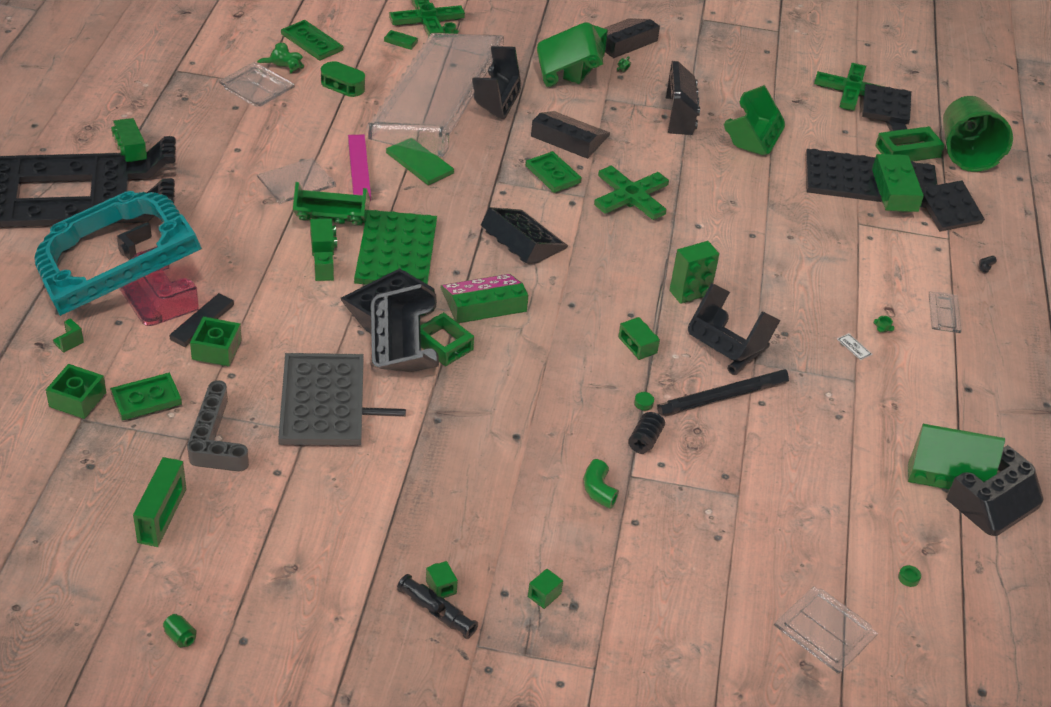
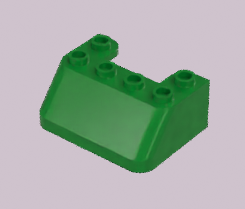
(760, 125)
(331, 205)

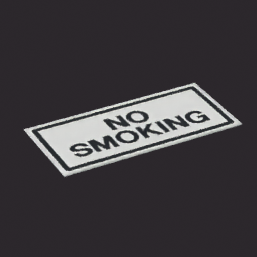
(854, 346)

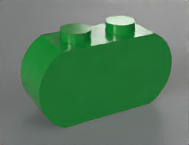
(343, 79)

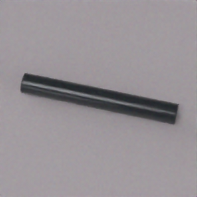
(384, 411)

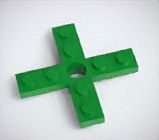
(428, 15)
(852, 85)
(631, 193)

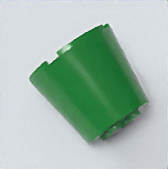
(976, 134)

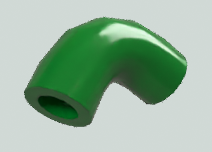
(595, 484)

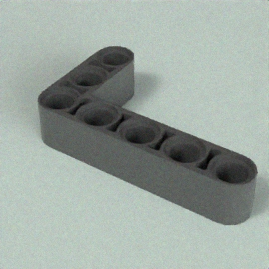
(202, 447)

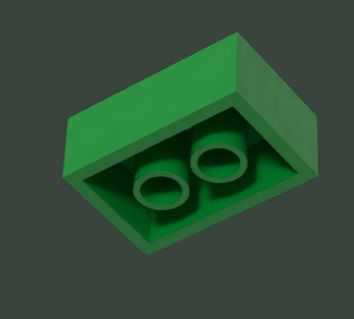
(693, 271)

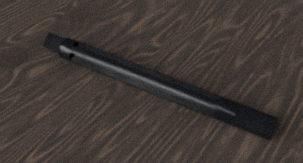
(723, 392)

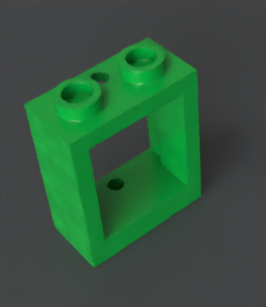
(452, 351)

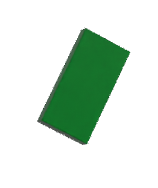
(400, 39)

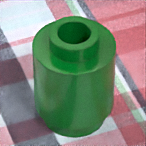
(179, 630)

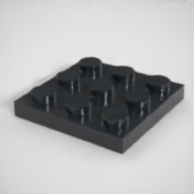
(887, 104)
(951, 206)

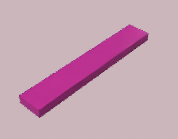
(359, 164)

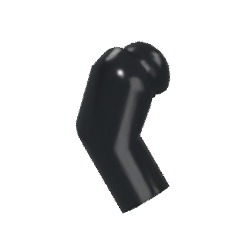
(984, 263)

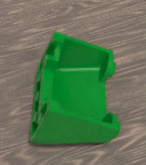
(568, 49)

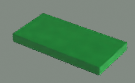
(312, 40)
(423, 165)

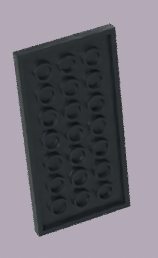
(852, 175)

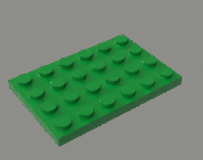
(395, 242)

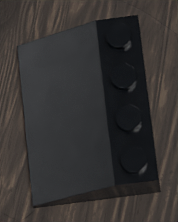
(630, 36)
(568, 133)
(522, 234)
(360, 300)

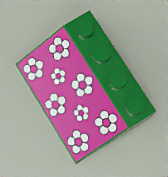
(485, 298)

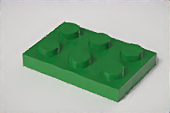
(553, 171)
(146, 396)

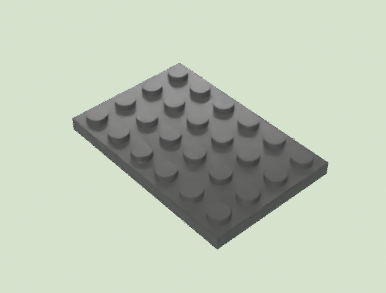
(321, 399)

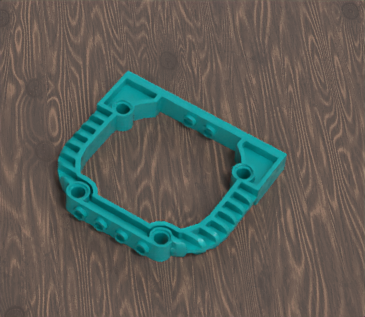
(72, 292)

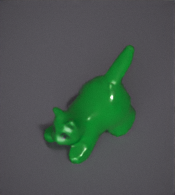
(282, 57)

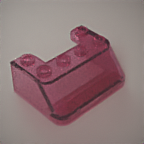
(158, 299)

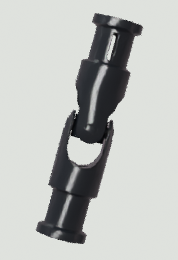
(435, 604)

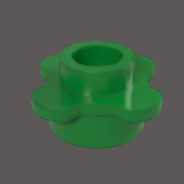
(450, 28)
(624, 64)
(884, 324)

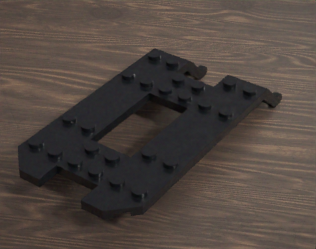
(106, 170)

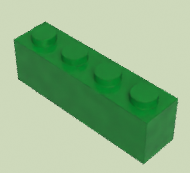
(129, 139)

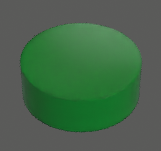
(644, 401)
(909, 576)

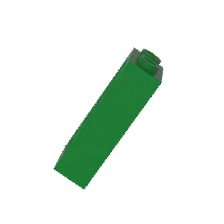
(929, 149)
(160, 502)

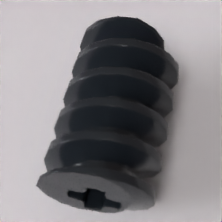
(646, 432)

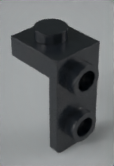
(132, 237)

